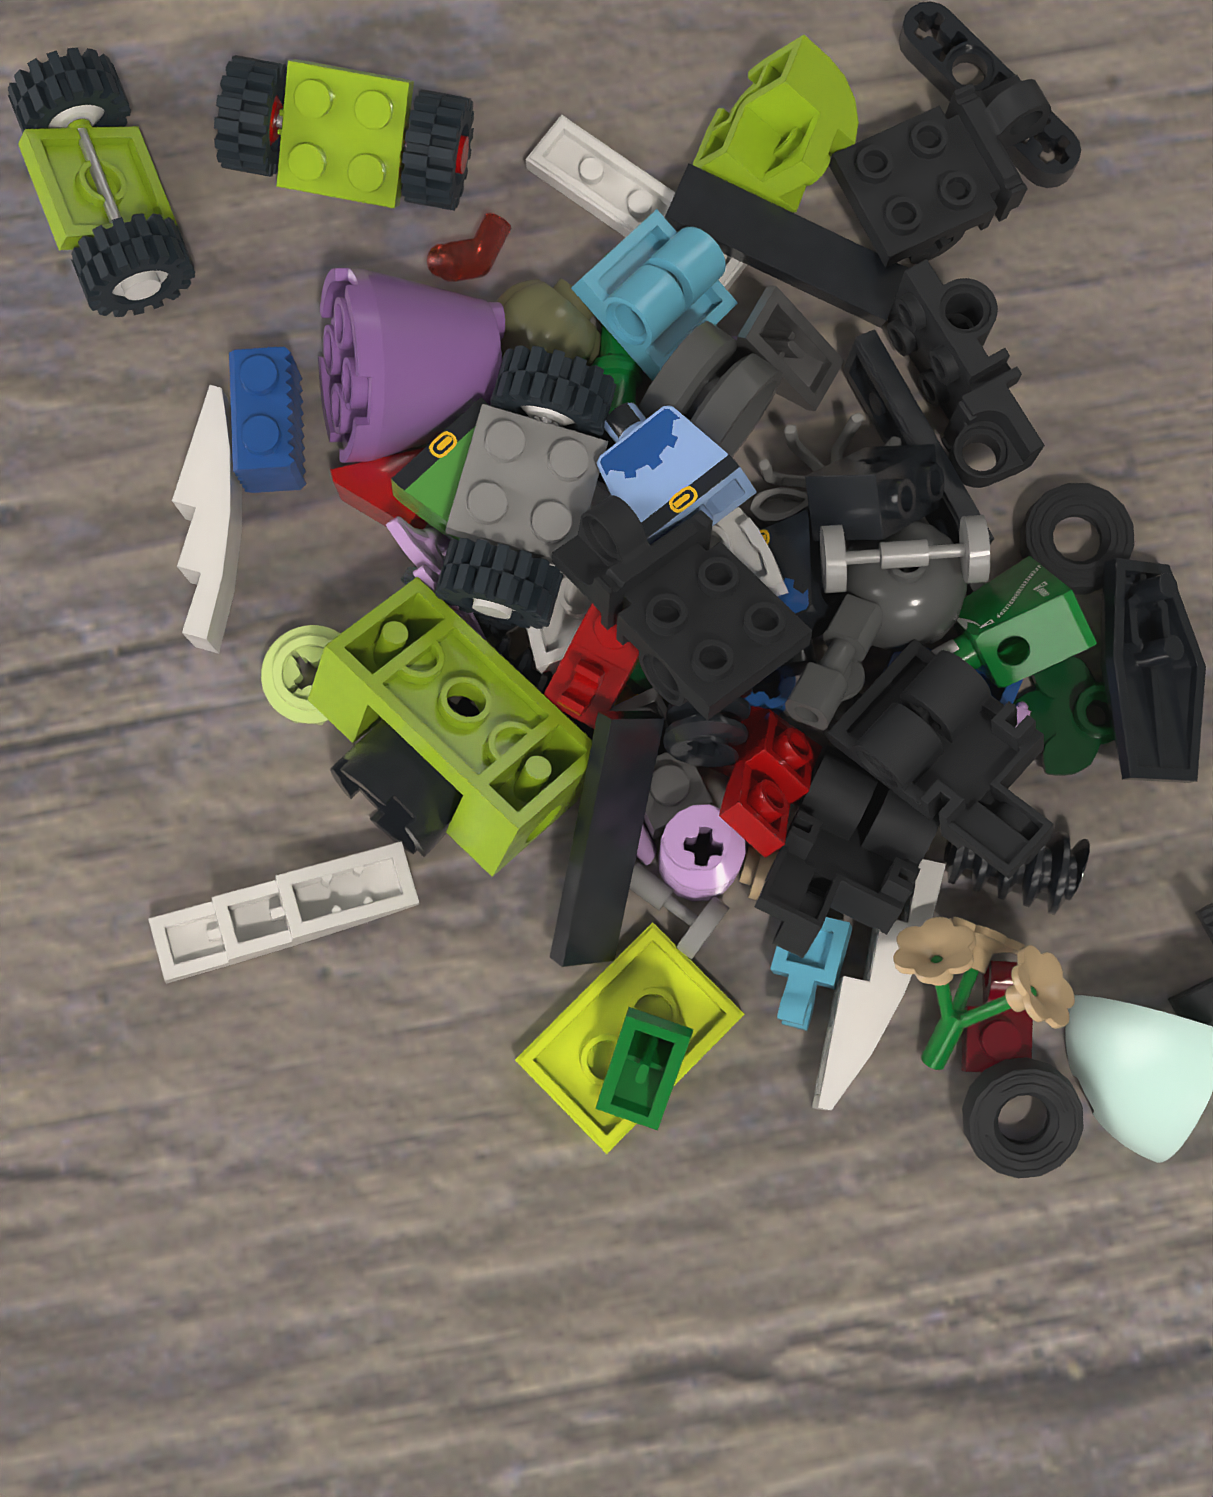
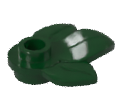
(1060, 714)

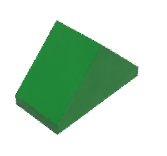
(644, 1068)

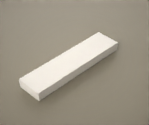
(604, 182)

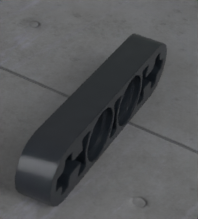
(968, 48)

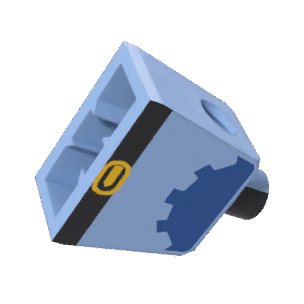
(669, 469)

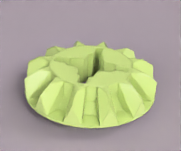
(281, 672)

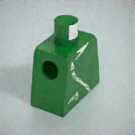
(1019, 625)

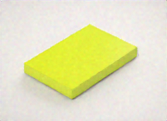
(577, 1047)

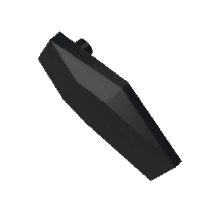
(1151, 672)

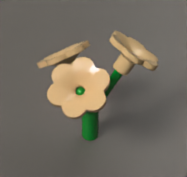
(958, 947)

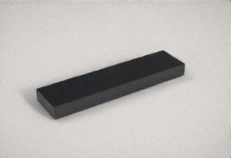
(786, 245)
(898, 415)
(606, 836)

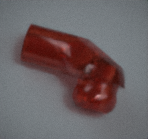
(470, 257)

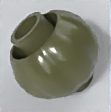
(548, 319)

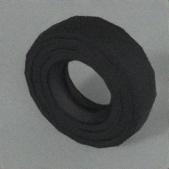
(1080, 501)
(1040, 1152)

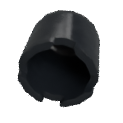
(402, 785)

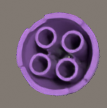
(401, 360)

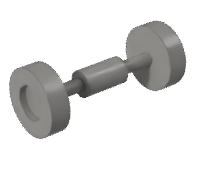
(972, 550)
(659, 895)

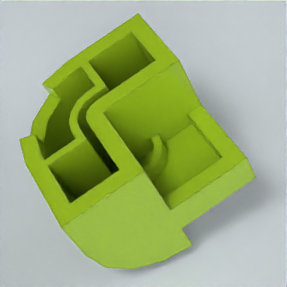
(782, 126)

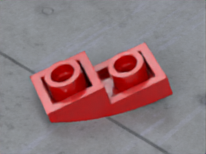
(765, 781)

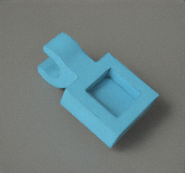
(818, 967)

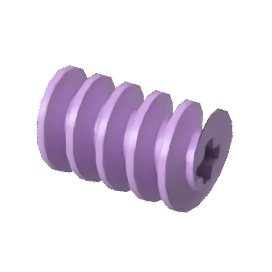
(676, 861)

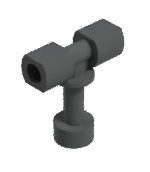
(834, 683)

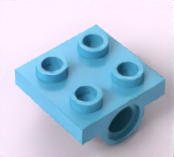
(657, 289)

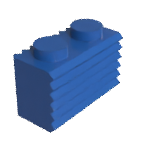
(266, 420)

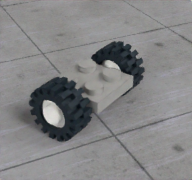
(525, 486)

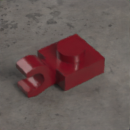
(1002, 1035)

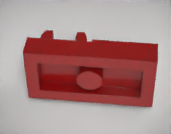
(592, 670)

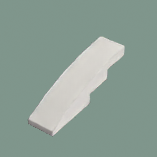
(212, 501)
(284, 912)
(866, 1006)

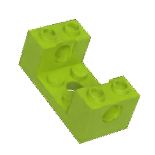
(512, 762)

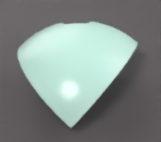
(1141, 1072)

